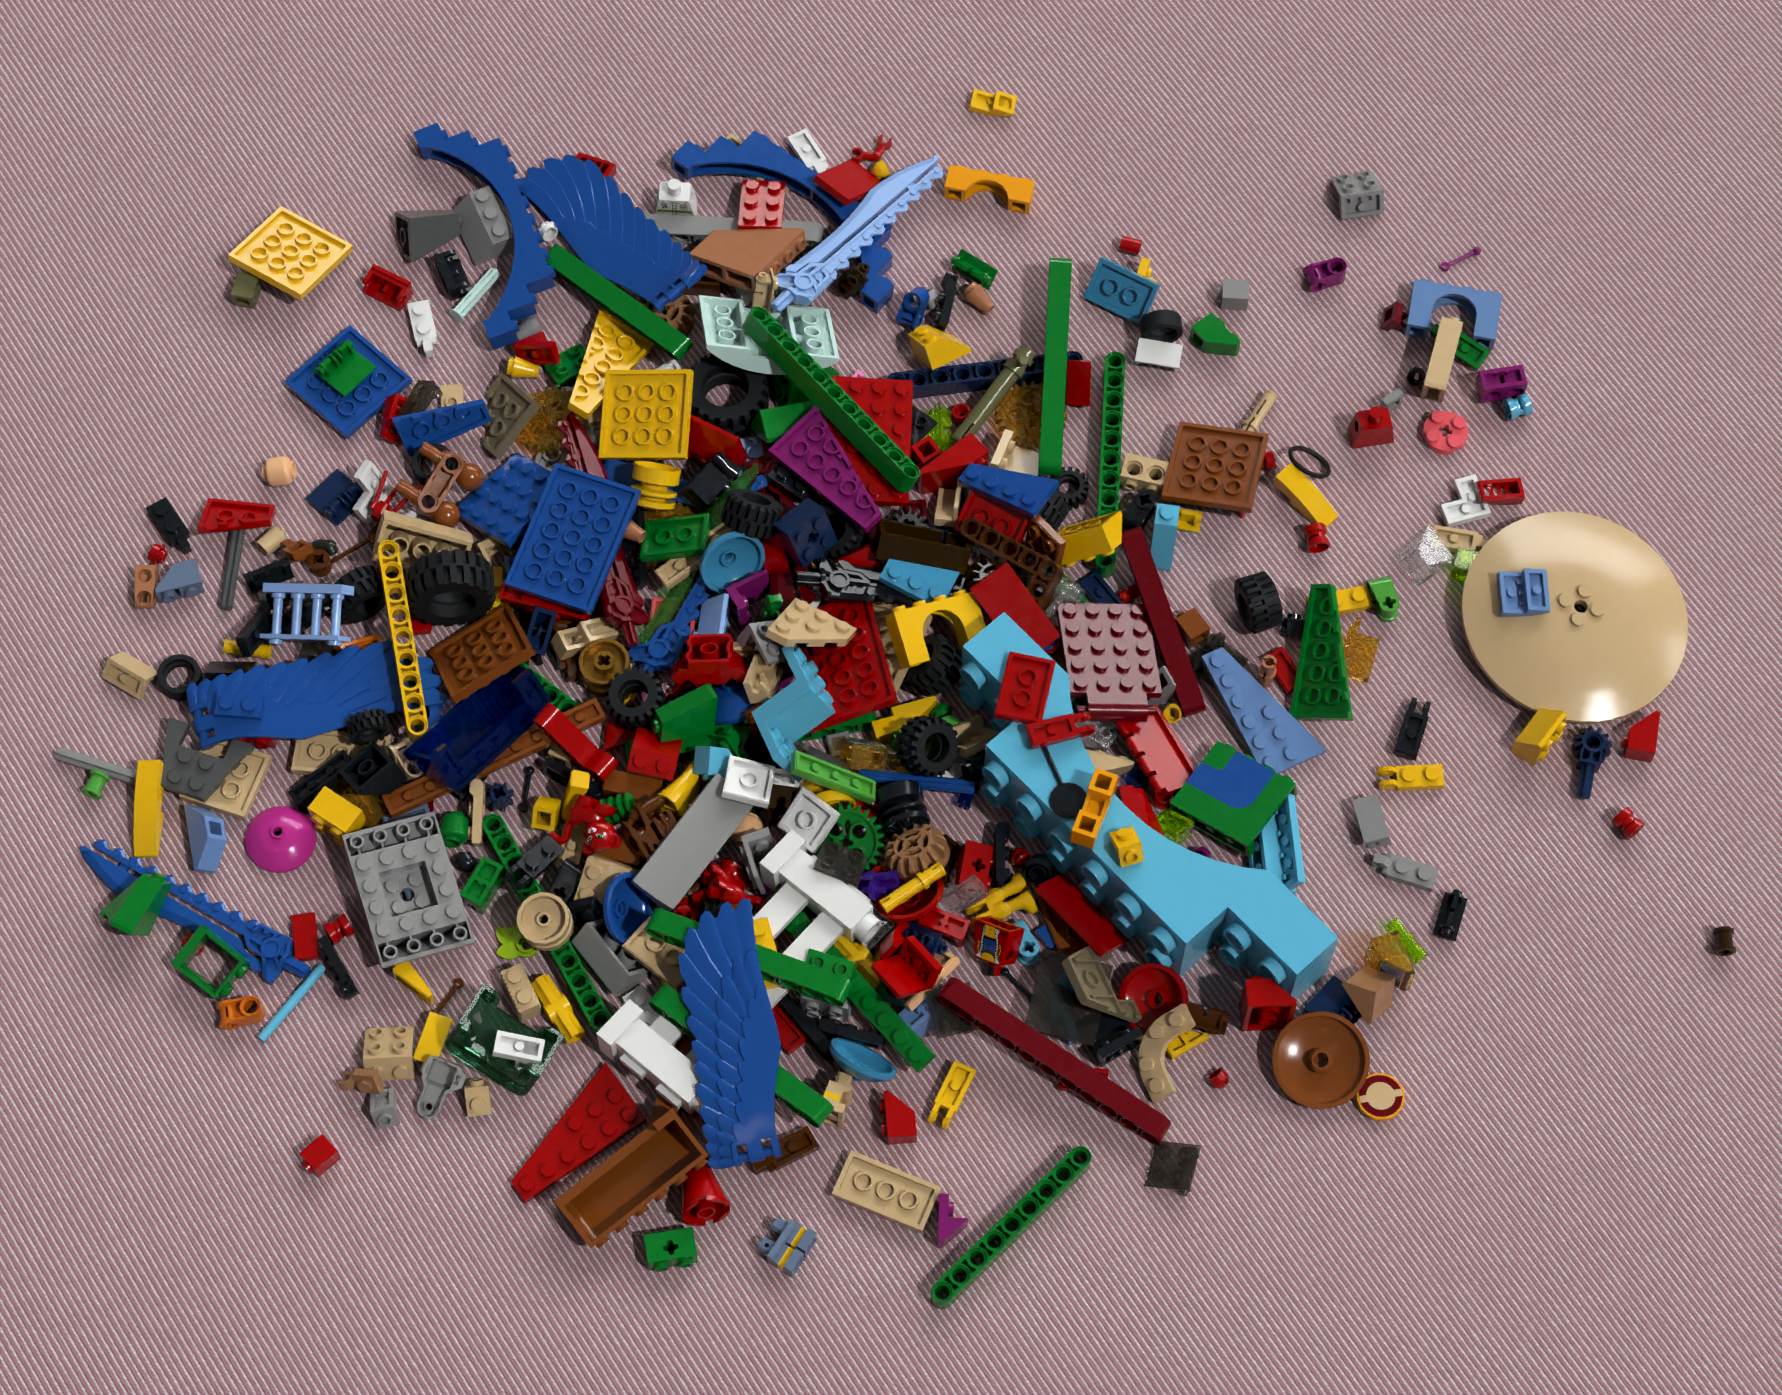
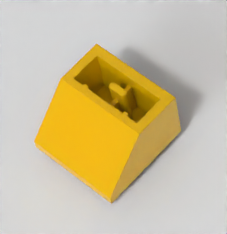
(1539, 735)
(335, 815)

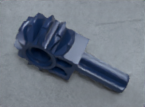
(1589, 759)

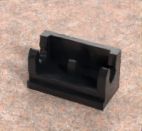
(452, 274)

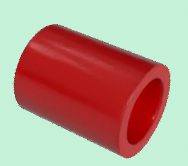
(1130, 245)

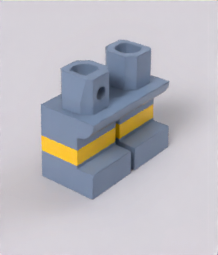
(790, 1248)

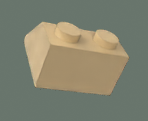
(597, 876)

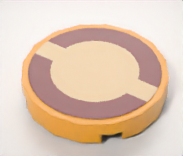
(1380, 1097)

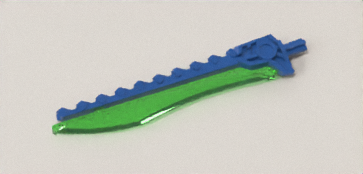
(665, 639)

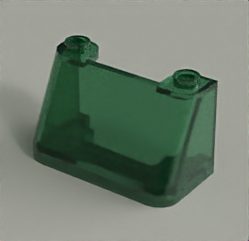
(475, 1037)

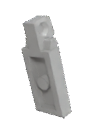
(1406, 871)

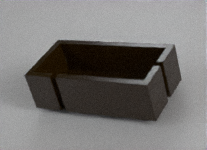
(921, 546)

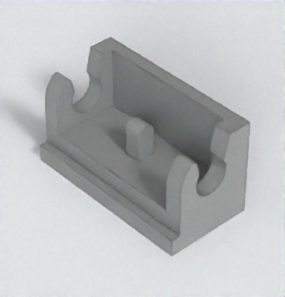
(1371, 821)

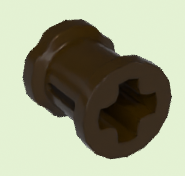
(1724, 941)

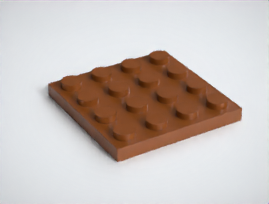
(1215, 467)
(482, 652)

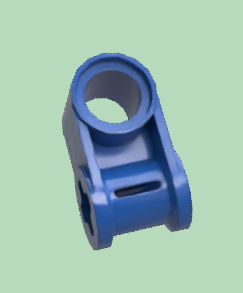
(911, 312)

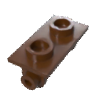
(1214, 1022)

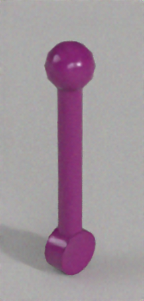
(1445, 266)

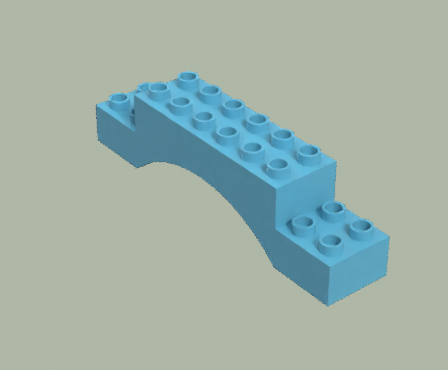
(1174, 897)

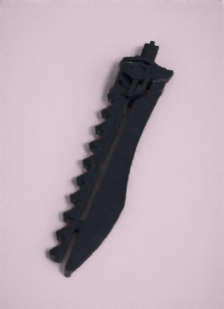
(859, 583)

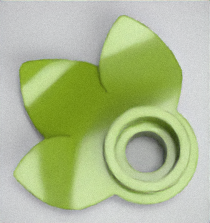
(513, 943)

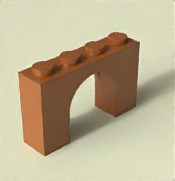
(641, 789)

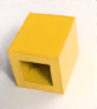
(546, 813)

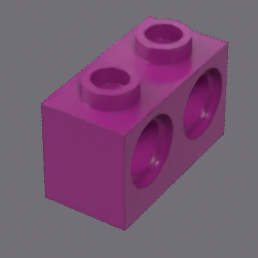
(1501, 383)

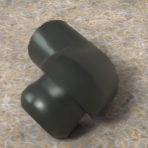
(327, 545)

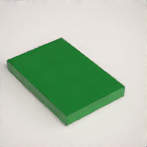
(675, 537)

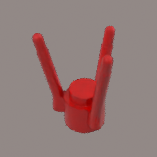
(377, 508)

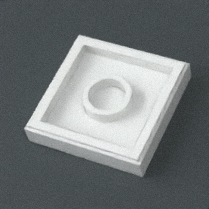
(748, 781)
(809, 818)

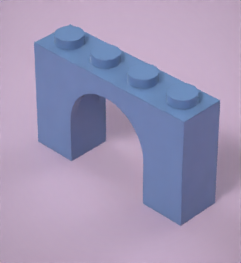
(1481, 305)

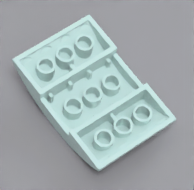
(728, 341)

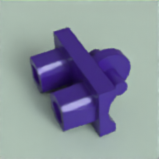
(878, 884)

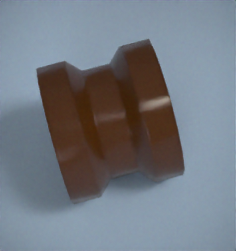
(317, 568)

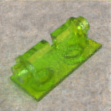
(940, 436)

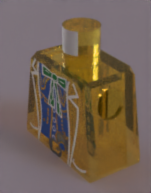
(866, 754)

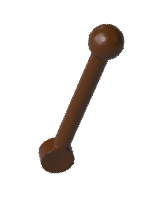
(458, 983)

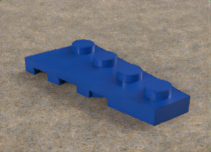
(440, 423)
(1013, 489)

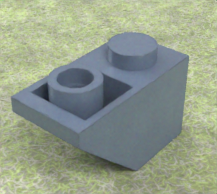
(180, 581)

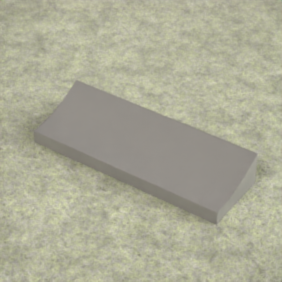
(690, 845)

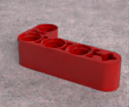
(574, 743)

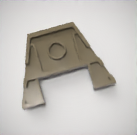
(1093, 986)

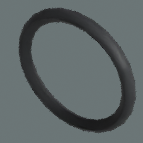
(1304, 470)

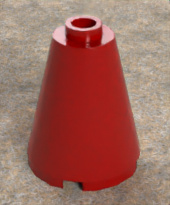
(703, 1197)

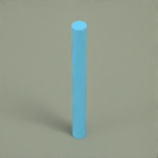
(291, 1003)

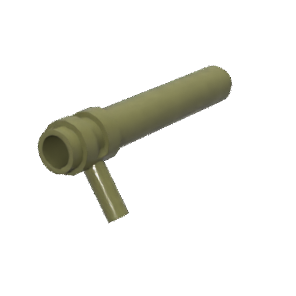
(1012, 371)

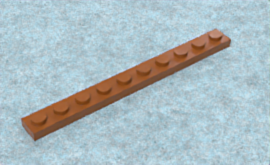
(532, 741)

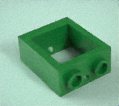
(193, 946)

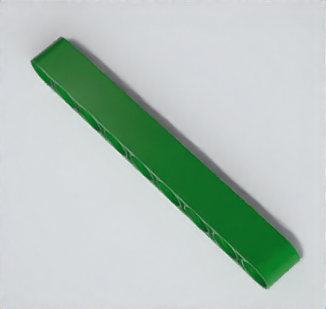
(618, 303)
(774, 965)
(788, 1090)
(1008, 1238)

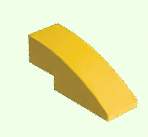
(1305, 496)
(885, 727)

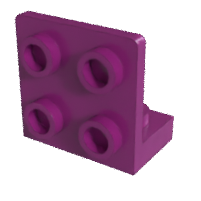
(745, 593)

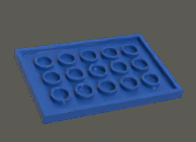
(573, 538)

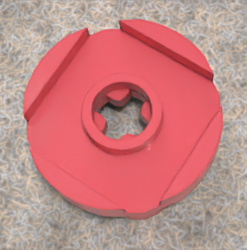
(1445, 420)

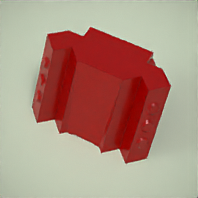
(710, 660)

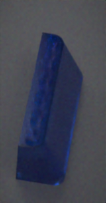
(479, 729)

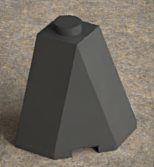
(425, 230)

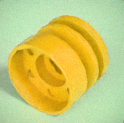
(654, 484)

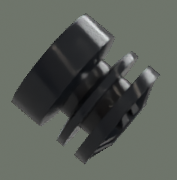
(901, 806)

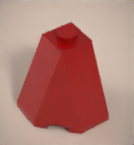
(1137, 802)

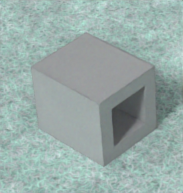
(1234, 294)

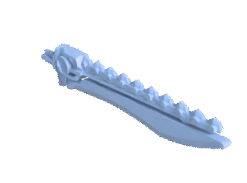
(811, 276)

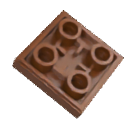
(1045, 540)

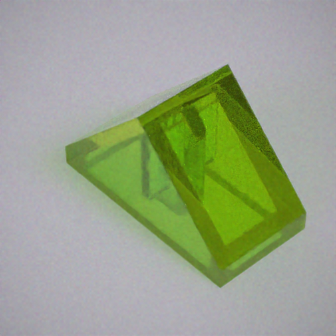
(1175, 826)

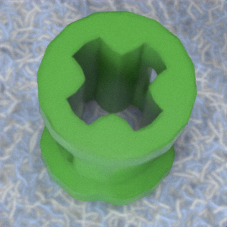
(95, 784)

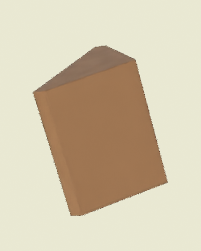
(1370, 992)

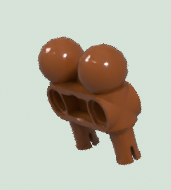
(467, 476)

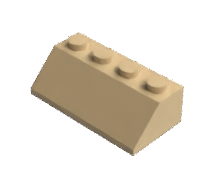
(417, 537)

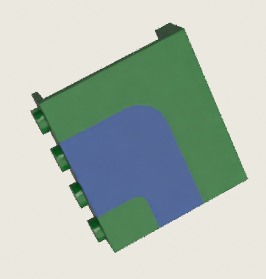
(1232, 797)

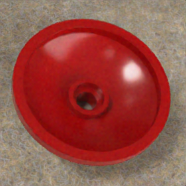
(916, 906)
(1146, 984)

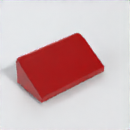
(1078, 382)

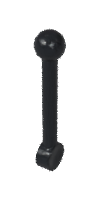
(523, 807)
(1005, 973)

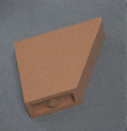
(742, 254)

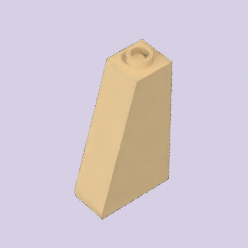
(1442, 359)

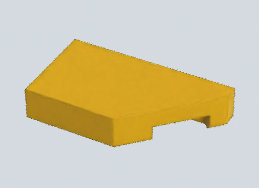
(1185, 1043)

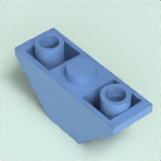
(206, 838)

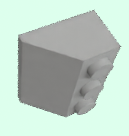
(484, 226)
(608, 959)

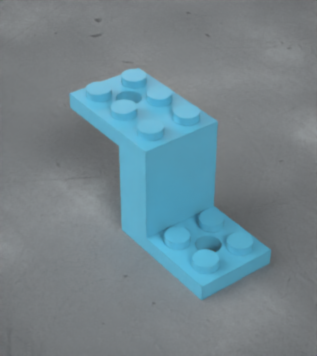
(793, 709)

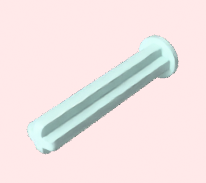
(474, 295)

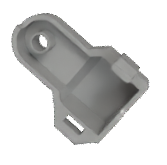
(439, 1079)

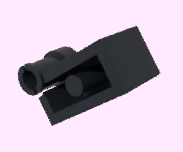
(710, 480)

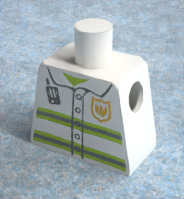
(676, 198)

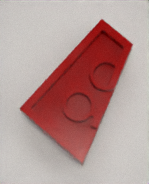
(234, 515)

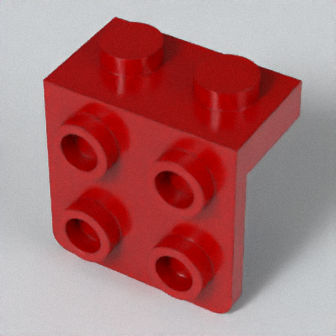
(910, 970)

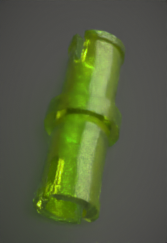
(1410, 944)

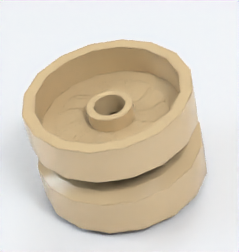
(536, 910)

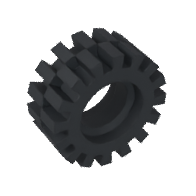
(1079, 481)
(368, 726)

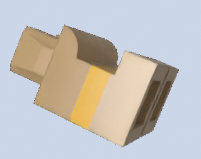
(840, 1096)

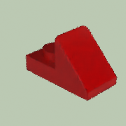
(537, 350)

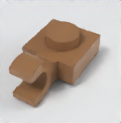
(365, 1079)

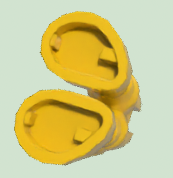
(994, 905)

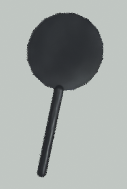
(1066, 797)

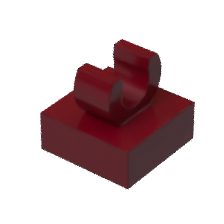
(1392, 317)

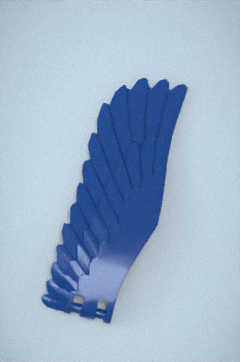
(610, 232)
(310, 696)
(734, 1036)

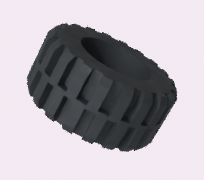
(735, 418)
(450, 587)

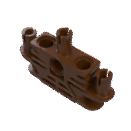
(652, 833)

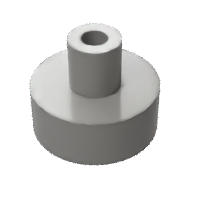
(933, 294)

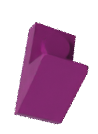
(948, 1227)

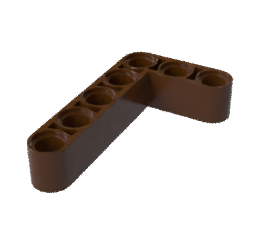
(1019, 558)

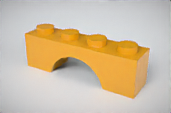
(965, 182)

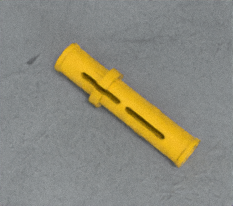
(912, 887)

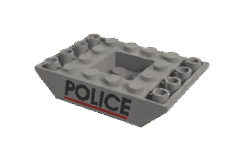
(401, 859)

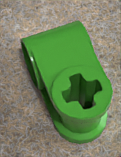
(1384, 598)

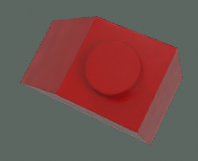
(1642, 739)

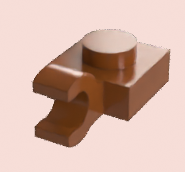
(297, 550)

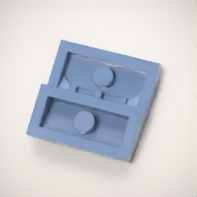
(1523, 593)

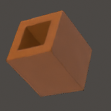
(1192, 627)

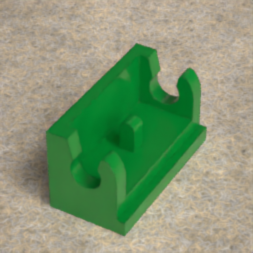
(483, 884)

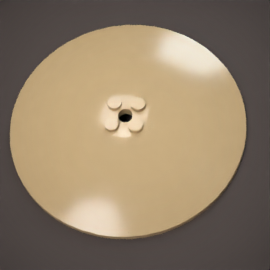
(1571, 661)

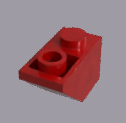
(899, 1120)

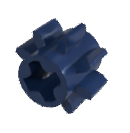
(496, 792)

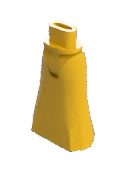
(682, 792)

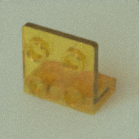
(1359, 652)

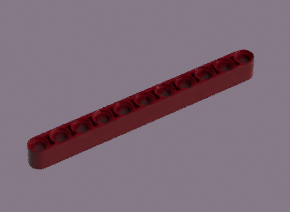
(1054, 1060)

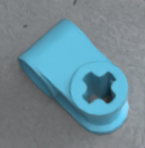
(1029, 948)

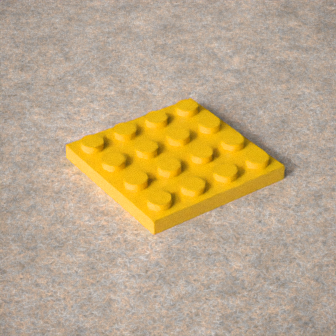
(290, 253)
(646, 414)

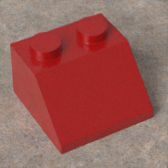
(652, 757)

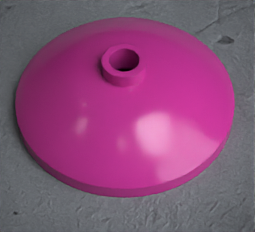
(284, 851)

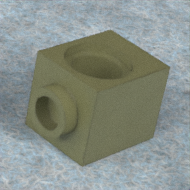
(246, 290)

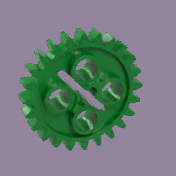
(867, 842)

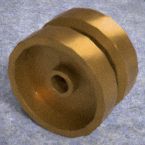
(600, 663)

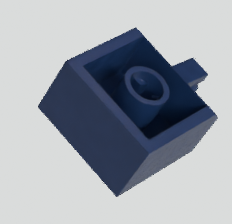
(805, 533)

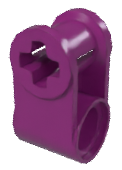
(1322, 276)

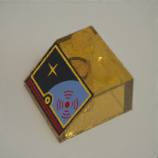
(1390, 956)

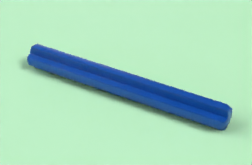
(927, 782)

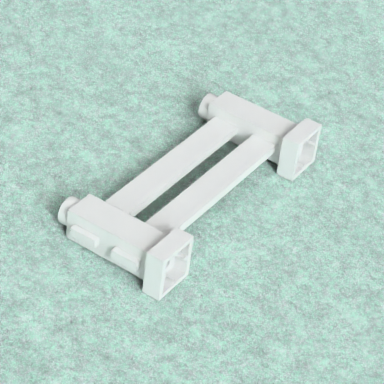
(840, 912)

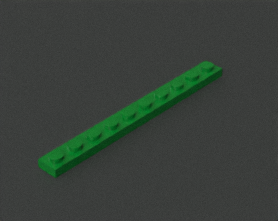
(872, 1006)

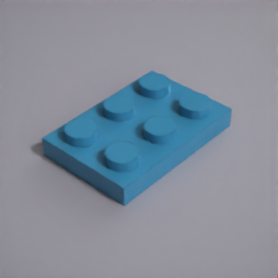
(1121, 290)

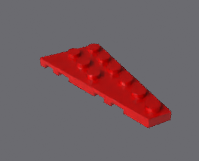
(589, 1126)

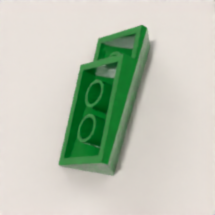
(775, 422)

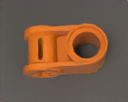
(234, 1012)

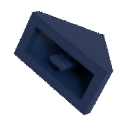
(540, 628)

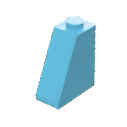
(1164, 535)

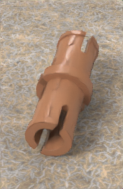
(1267, 671)

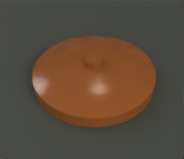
(1320, 1060)

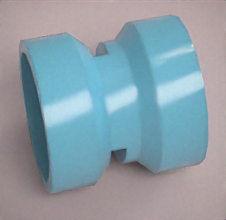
(1517, 406)

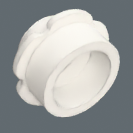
(548, 231)

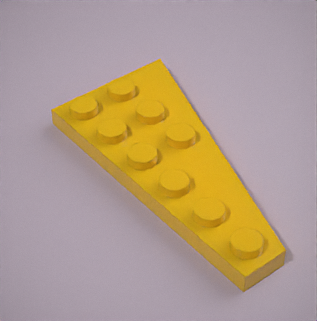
(610, 347)

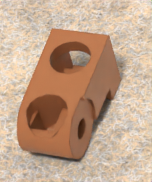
(145, 583)

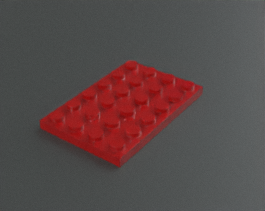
(890, 407)
(855, 673)

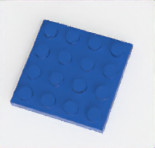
(364, 401)
(506, 500)

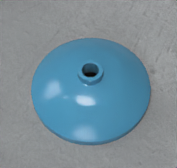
(743, 558)
(861, 1061)

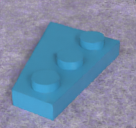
(918, 580)

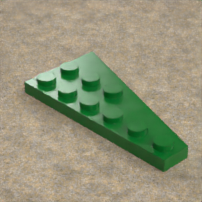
(1321, 673)

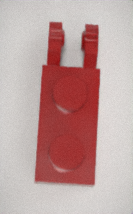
(1058, 730)

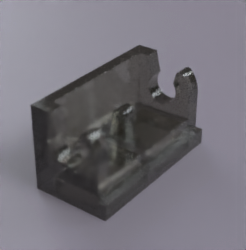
(420, 397)

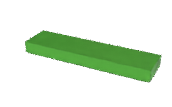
(833, 777)

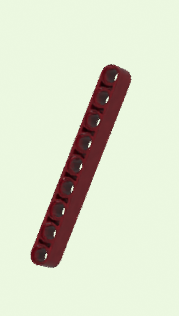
(1162, 621)

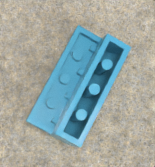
(1280, 846)

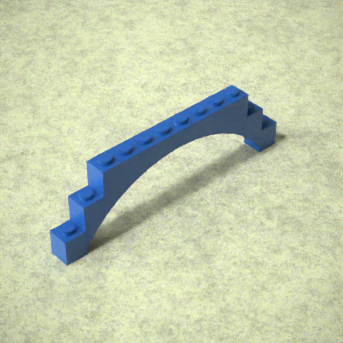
(765, 160)
(529, 270)

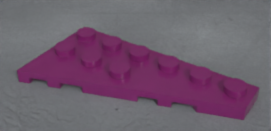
(820, 462)

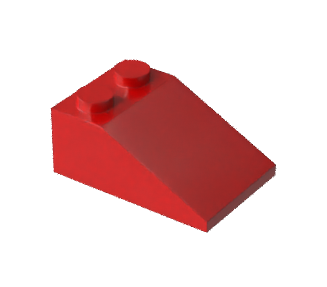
(948, 467)

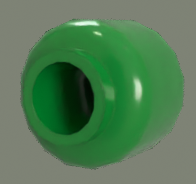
(454, 829)

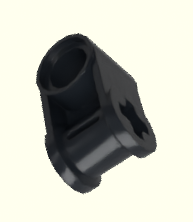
(1139, 510)
(567, 878)

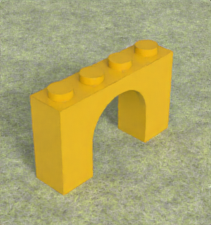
(907, 625)

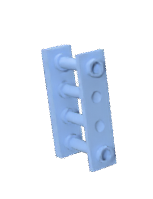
(298, 593)

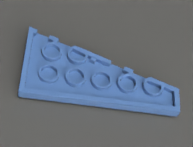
(1262, 722)

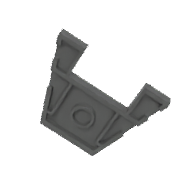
(195, 772)

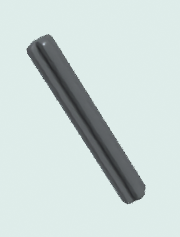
(232, 569)

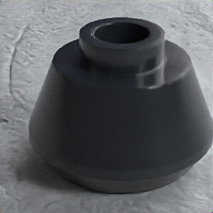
(1038, 869)

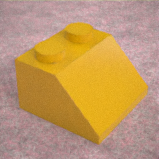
(935, 346)

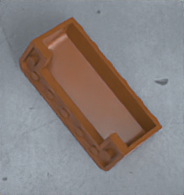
(632, 1179)

